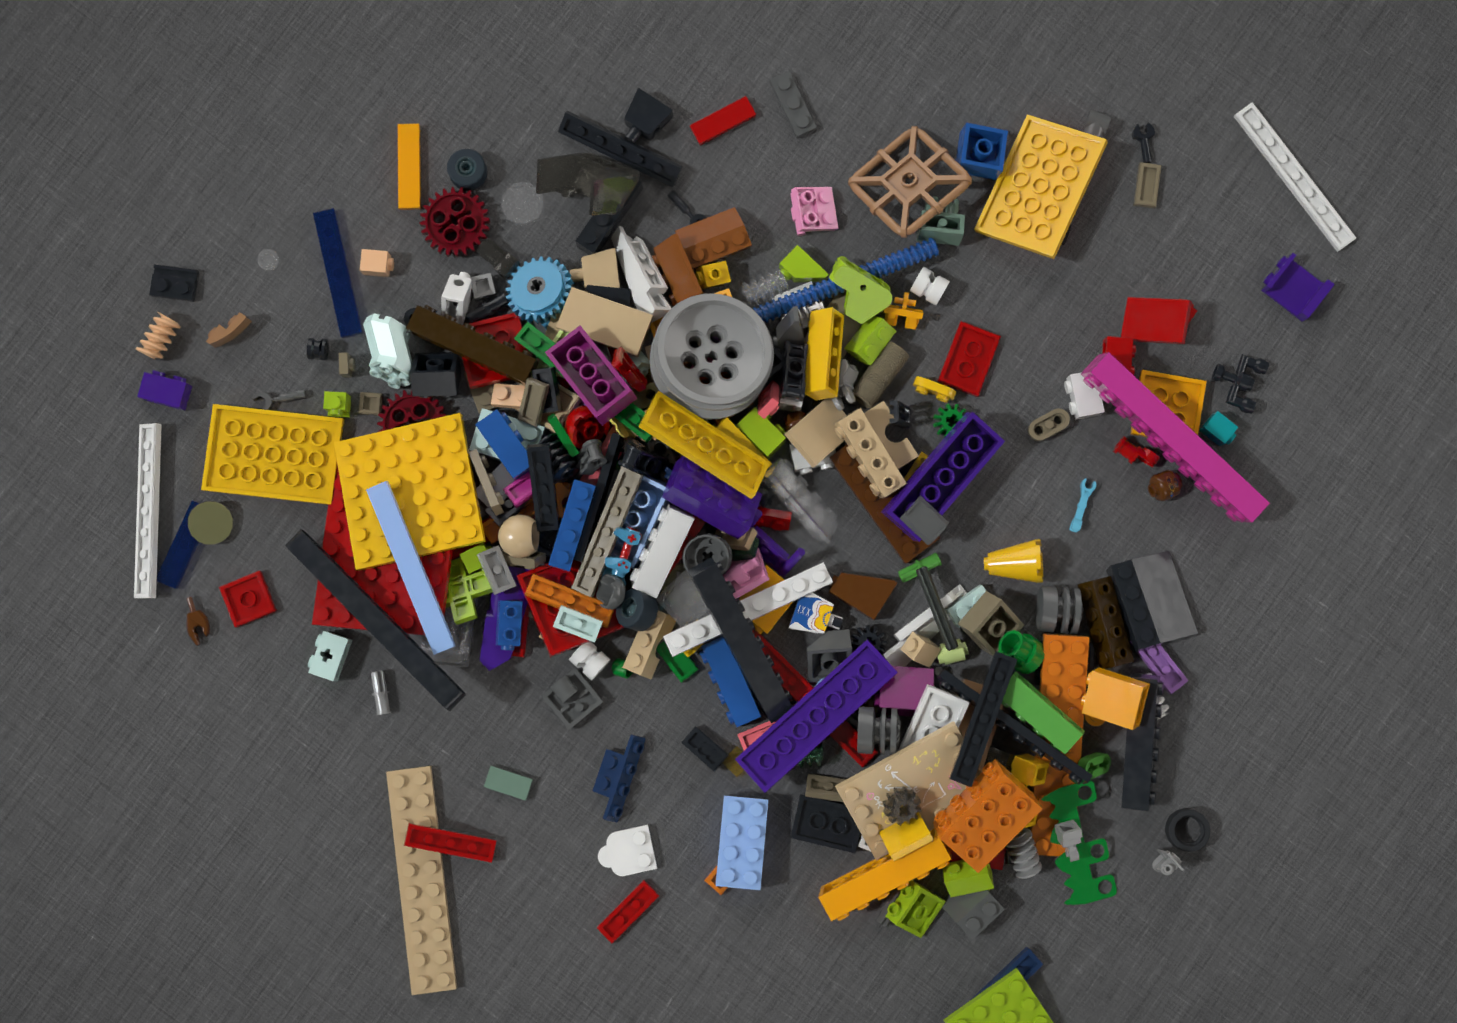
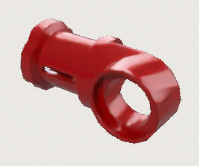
(1132, 452)

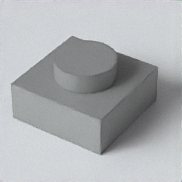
(483, 286)

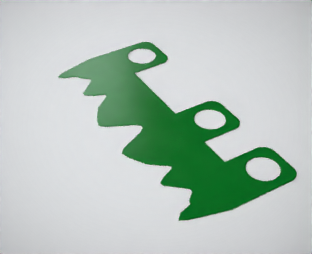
(1081, 881)

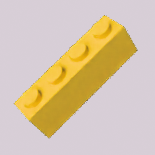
(824, 353)

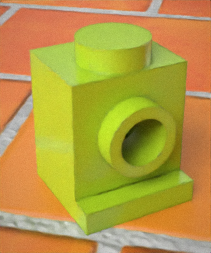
(337, 404)

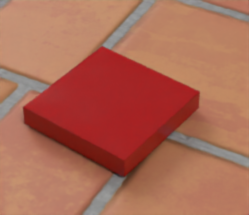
(248, 599)

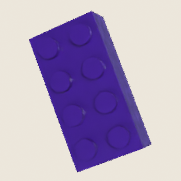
(710, 498)

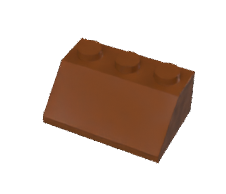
(714, 238)
(676, 269)

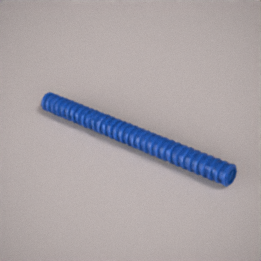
(828, 288)

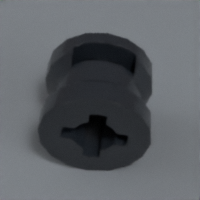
(317, 349)

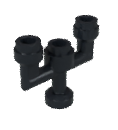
(1241, 381)

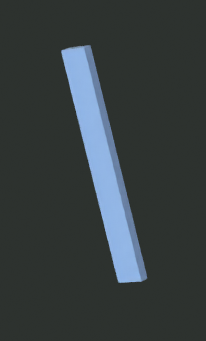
(410, 567)

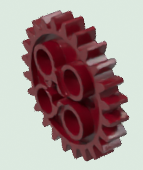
(465, 237)
(409, 405)

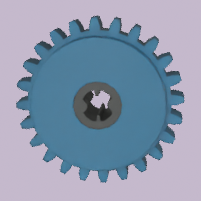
(539, 289)

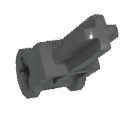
(589, 459)

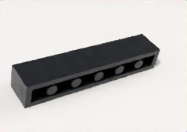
(1141, 750)

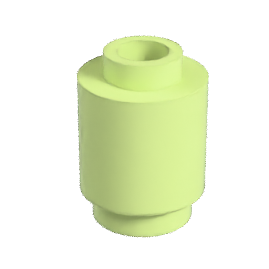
(954, 655)

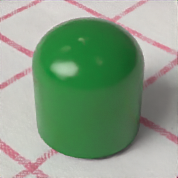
(618, 670)

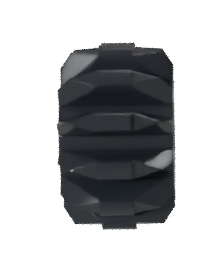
(863, 637)

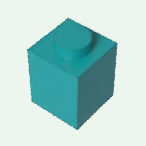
(1219, 429)

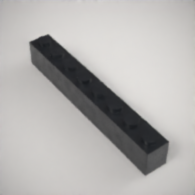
(740, 639)

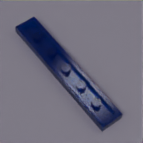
(338, 273)

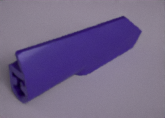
(491, 654)

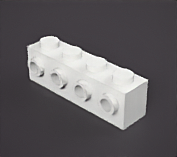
(662, 550)

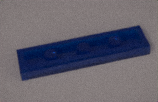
(178, 554)

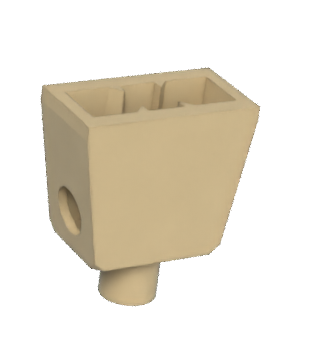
(598, 270)

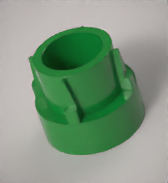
(1024, 648)

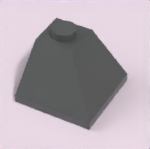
(827, 653)

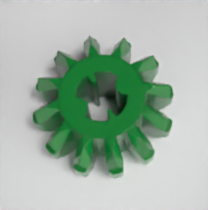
(945, 415)

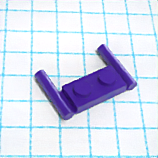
(774, 554)

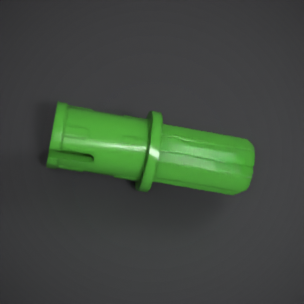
(910, 572)

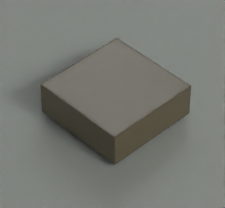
(370, 403)

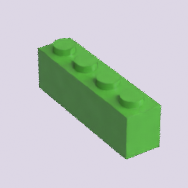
(1041, 713)

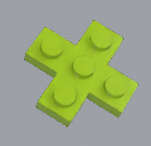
(463, 590)

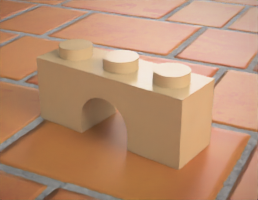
(901, 452)
(642, 653)

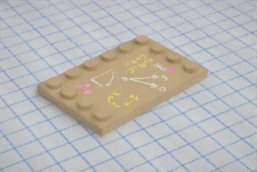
(919, 767)

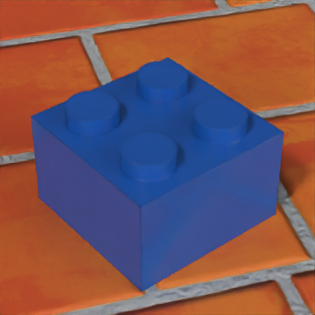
(982, 150)

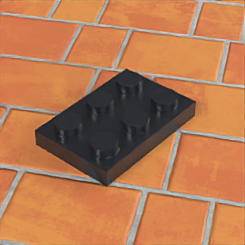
(825, 824)

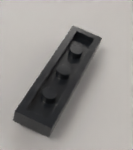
(543, 487)

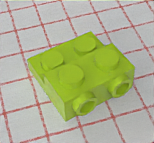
(915, 909)

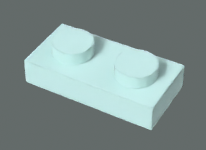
(960, 608)
(577, 623)

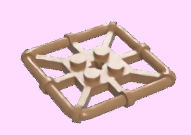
(910, 168)

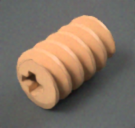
(158, 337)

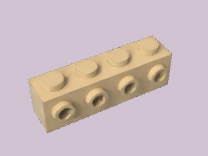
(869, 453)

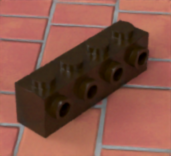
(1105, 623)

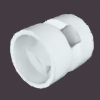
(929, 286)
(589, 660)

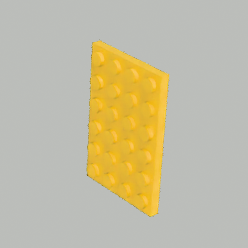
(1040, 186)
(271, 454)

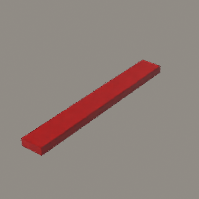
(798, 687)

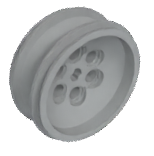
(739, 332)

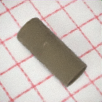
(883, 370)

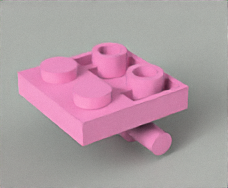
(813, 209)
(746, 574)

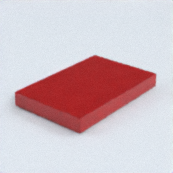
(1156, 320)
(969, 359)

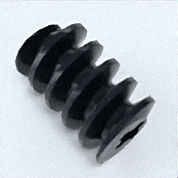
(561, 465)

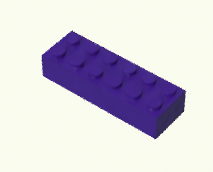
(946, 469)

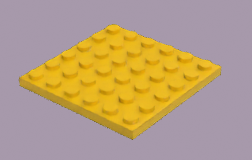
(430, 481)

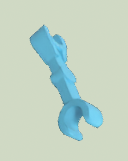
(1076, 523)

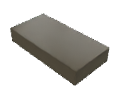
(1147, 185)
(533, 402)

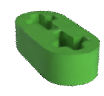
(1095, 763)

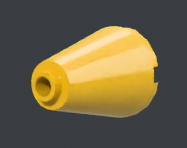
(1017, 562)

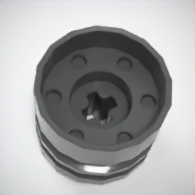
(707, 543)
(1062, 610)
(877, 730)

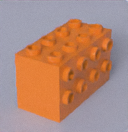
(986, 815)

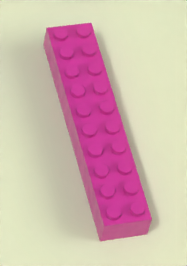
(1174, 438)

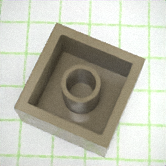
(989, 622)

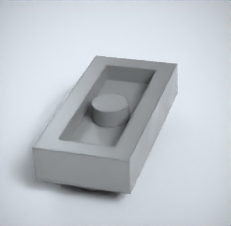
(496, 570)

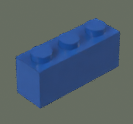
(505, 443)

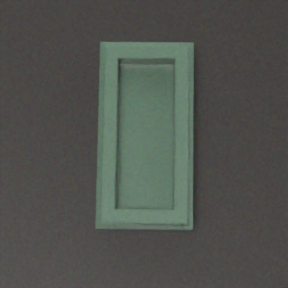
(508, 782)

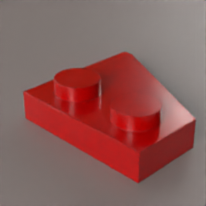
(628, 369)

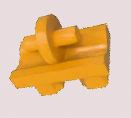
(912, 314)

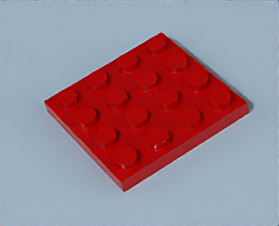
(557, 640)

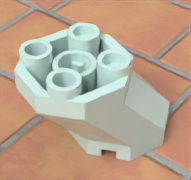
(389, 350)

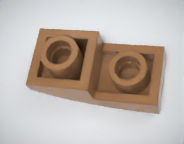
(219, 335)

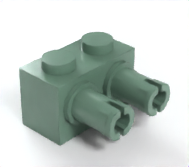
(943, 228)

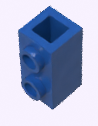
(508, 624)

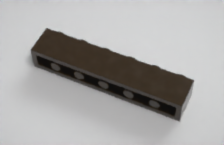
(472, 345)

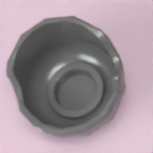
(611, 591)

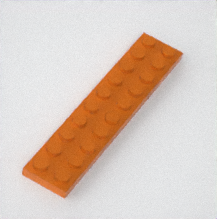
(1064, 684)

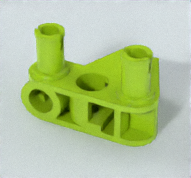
(860, 302)

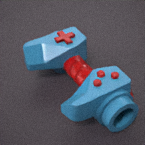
(621, 564)

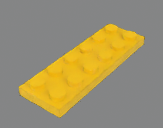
(704, 444)

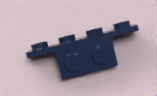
(616, 776)

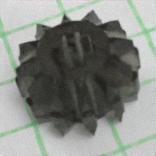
(893, 806)

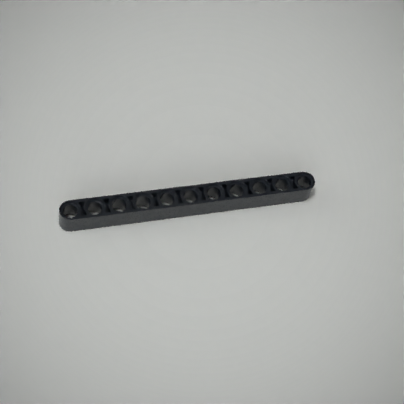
(375, 620)

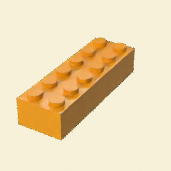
(881, 876)

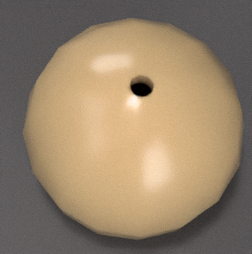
(519, 536)

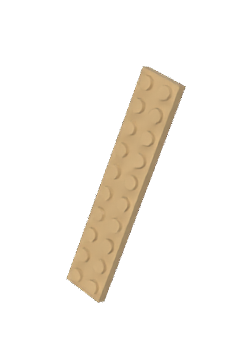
(421, 884)

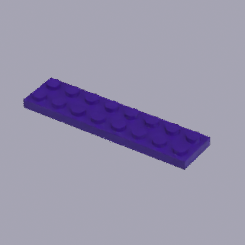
(816, 716)

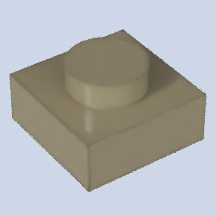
(346, 365)

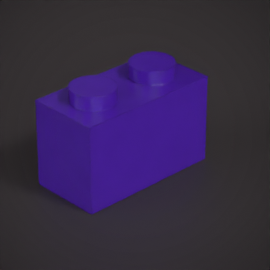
(165, 391)

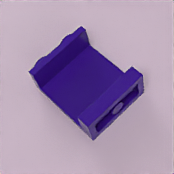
(1295, 288)

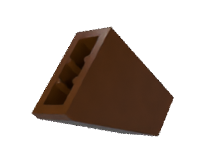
(862, 592)

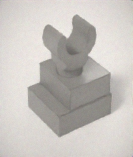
(1068, 836)

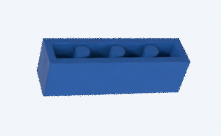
(572, 525)
(730, 681)

